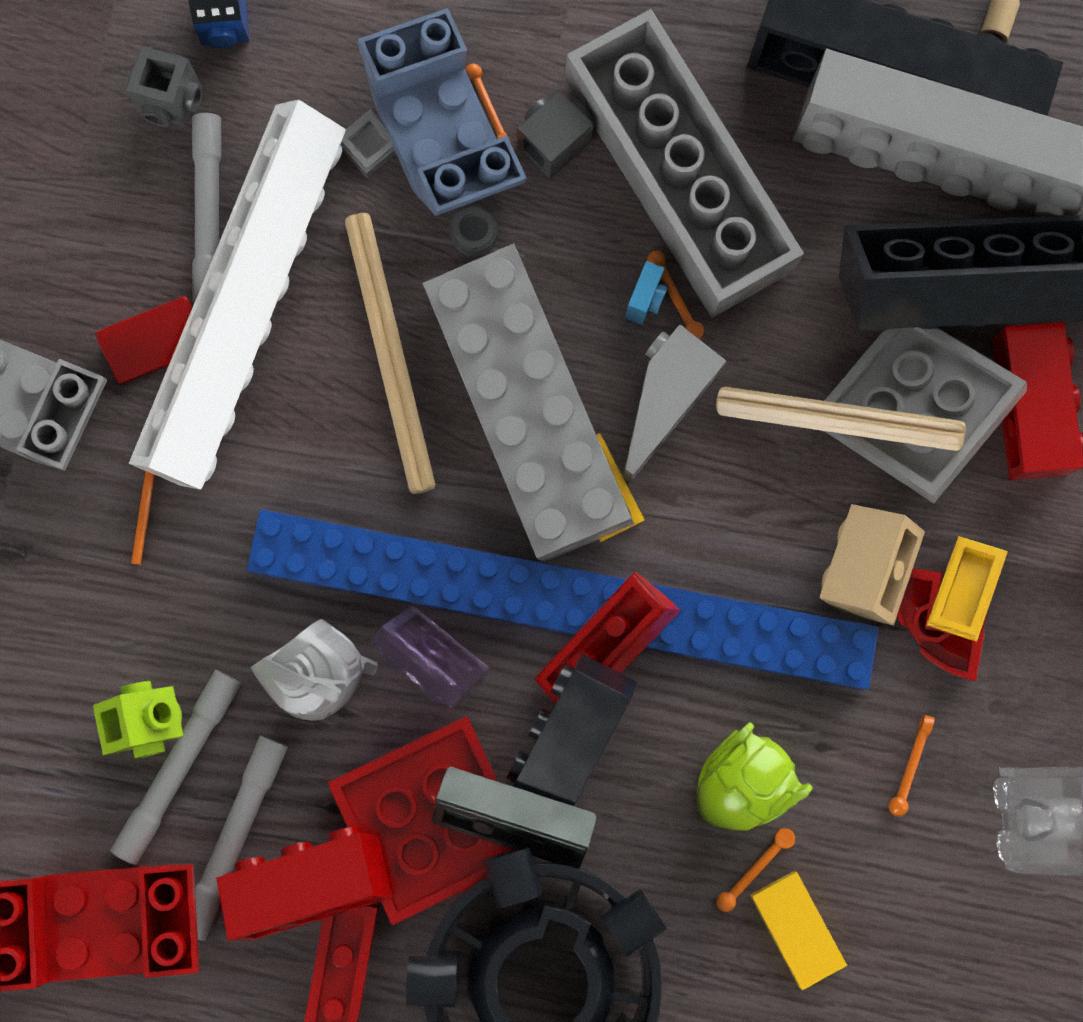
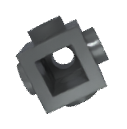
(164, 87)

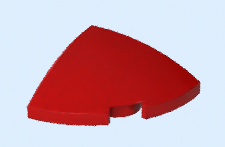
(946, 650)

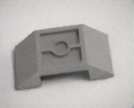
(44, 405)

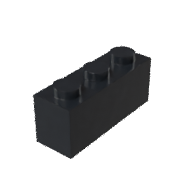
(574, 732)

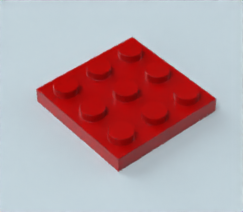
(397, 802)

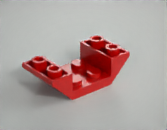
(98, 925)

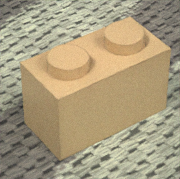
(871, 564)

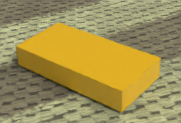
(798, 930)

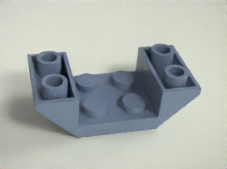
(435, 114)

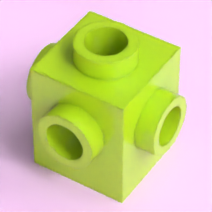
(138, 720)

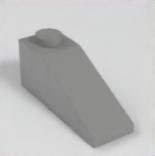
(672, 384)

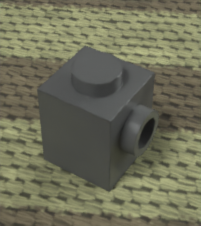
(554, 132)

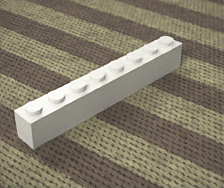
(239, 296)

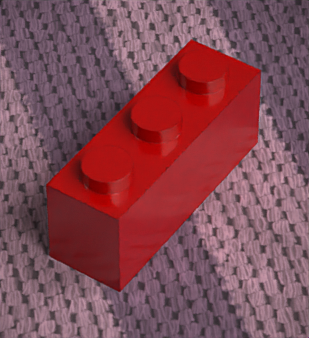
(1043, 425)
(303, 885)

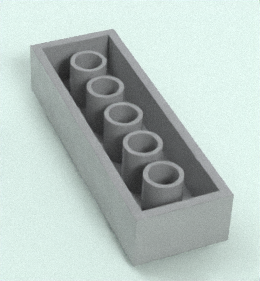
(943, 137)
(682, 163)
(527, 404)

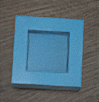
(647, 294)

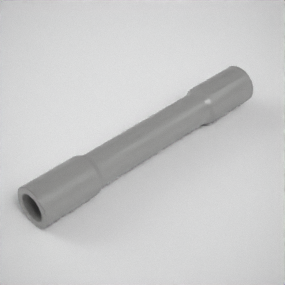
(206, 157)
(255, 783)
(147, 816)

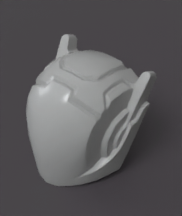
(313, 672)

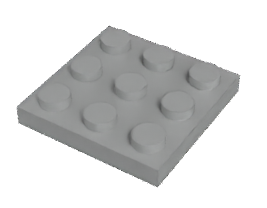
(932, 377)

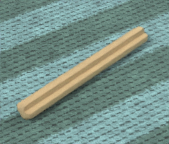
(841, 418)

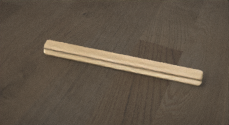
(390, 353)

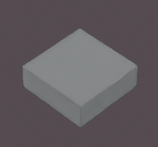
(367, 143)

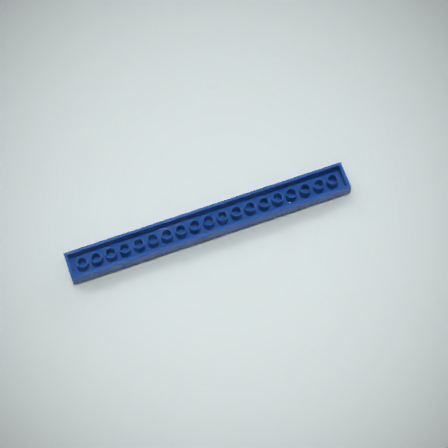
(555, 598)

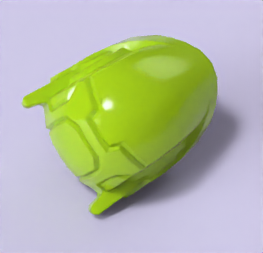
(747, 782)

